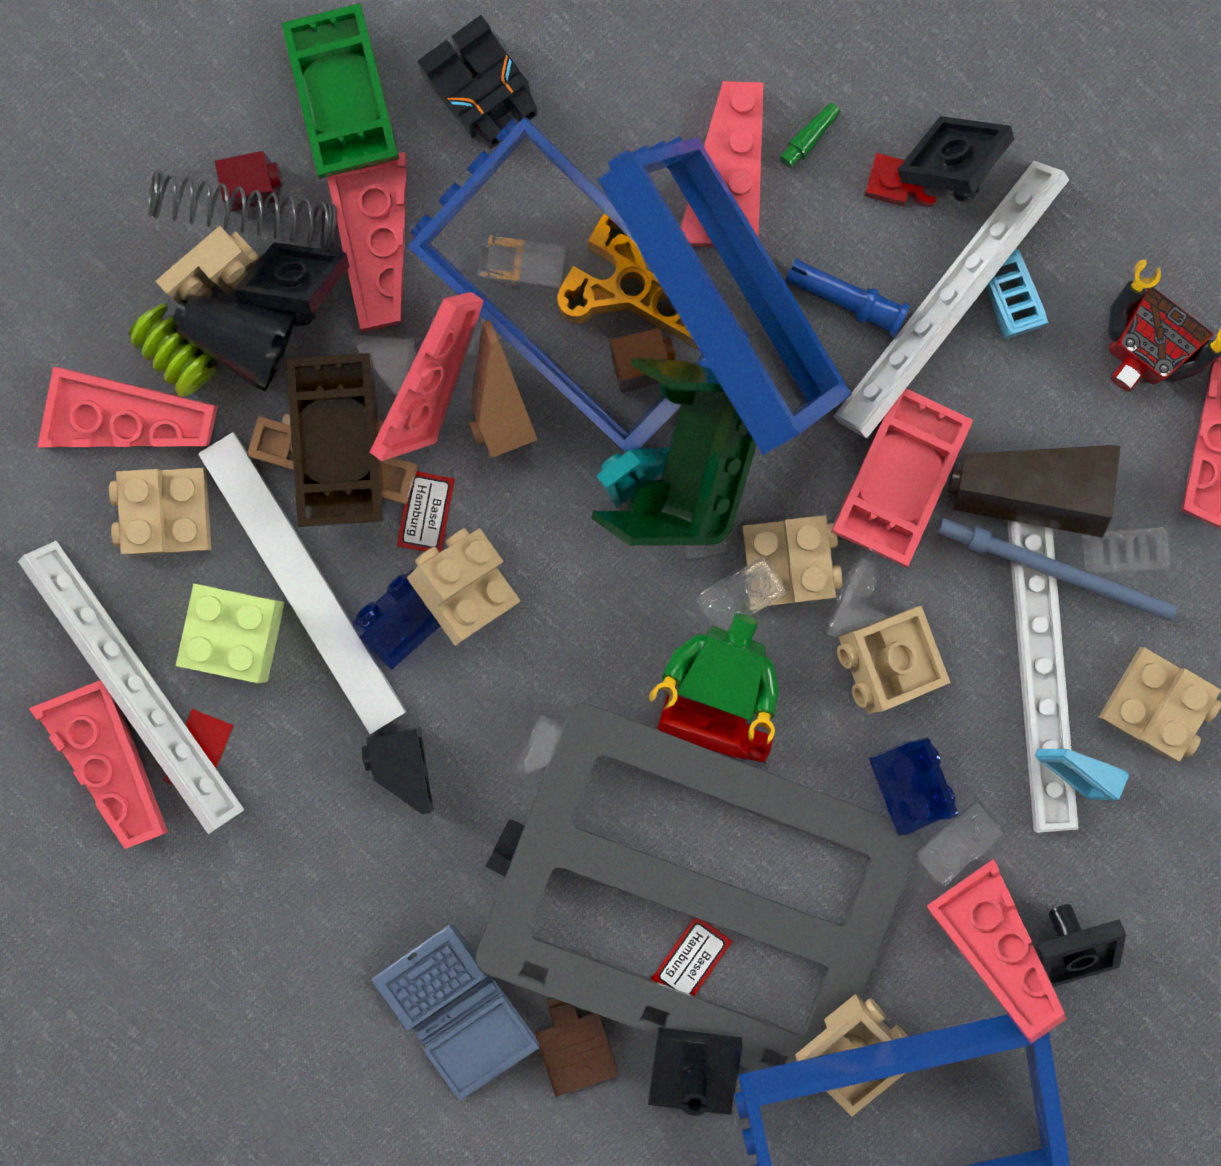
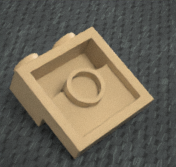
(215, 261)
(161, 511)
(798, 555)
(463, 584)
(892, 660)
(1161, 705)
(852, 1027)

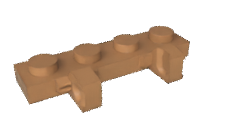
(273, 444)

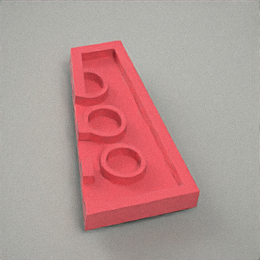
(373, 235)
(429, 385)
(994, 941)

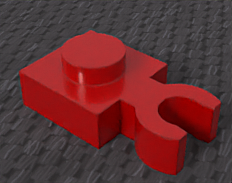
(886, 184)

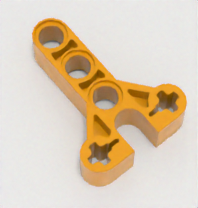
(607, 295)

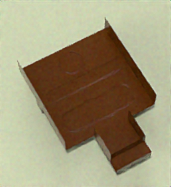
(575, 1049)

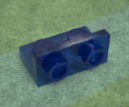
(395, 622)
(913, 785)

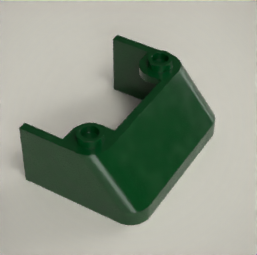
(702, 469)

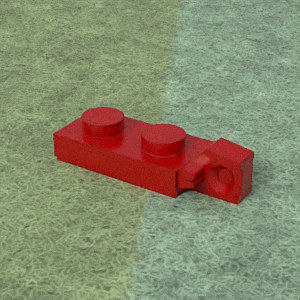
(713, 729)

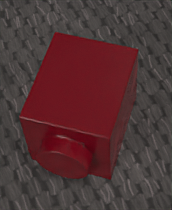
(251, 173)

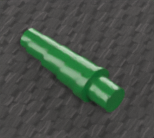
(806, 139)

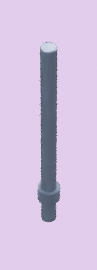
(980, 540)

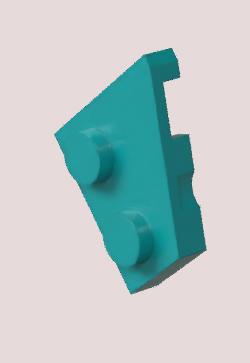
(625, 472)

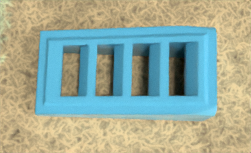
(1037, 316)
(1085, 774)

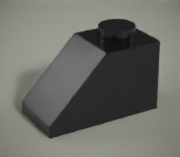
(400, 766)

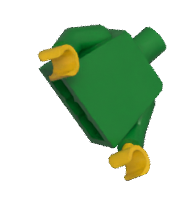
(725, 673)

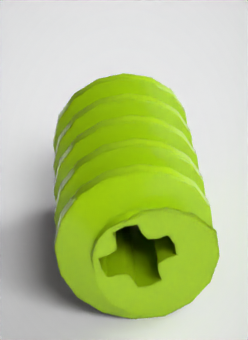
(170, 351)

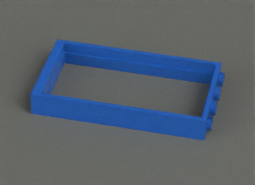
(454, 200)
(699, 300)
(907, 1056)

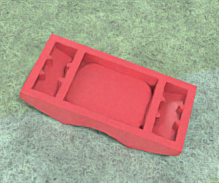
(902, 477)

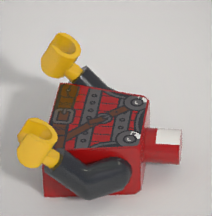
(1156, 336)

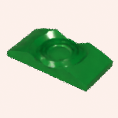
(340, 91)

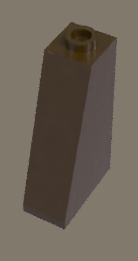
(1041, 487)

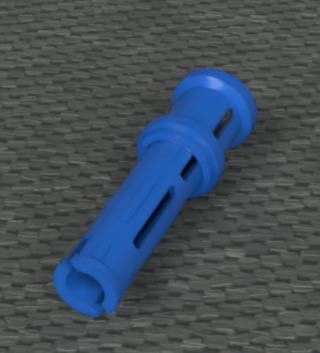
(865, 304)

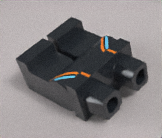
(490, 93)

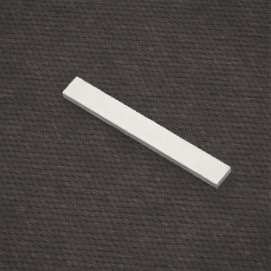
(951, 298)
(302, 582)
(1042, 679)
(131, 686)

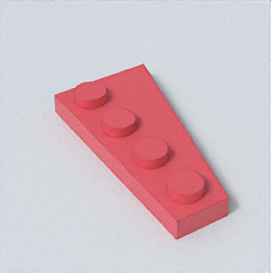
(735, 149)
(108, 413)
(1203, 484)
(105, 759)

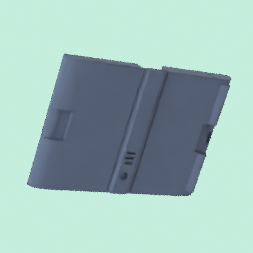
(456, 1012)

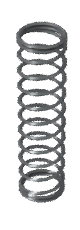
(158, 188)

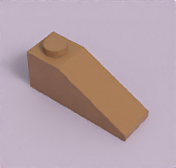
(496, 400)

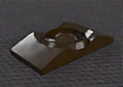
(332, 439)

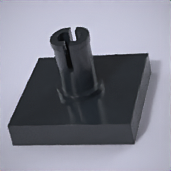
(956, 155)
(292, 279)
(1078, 951)
(695, 1071)

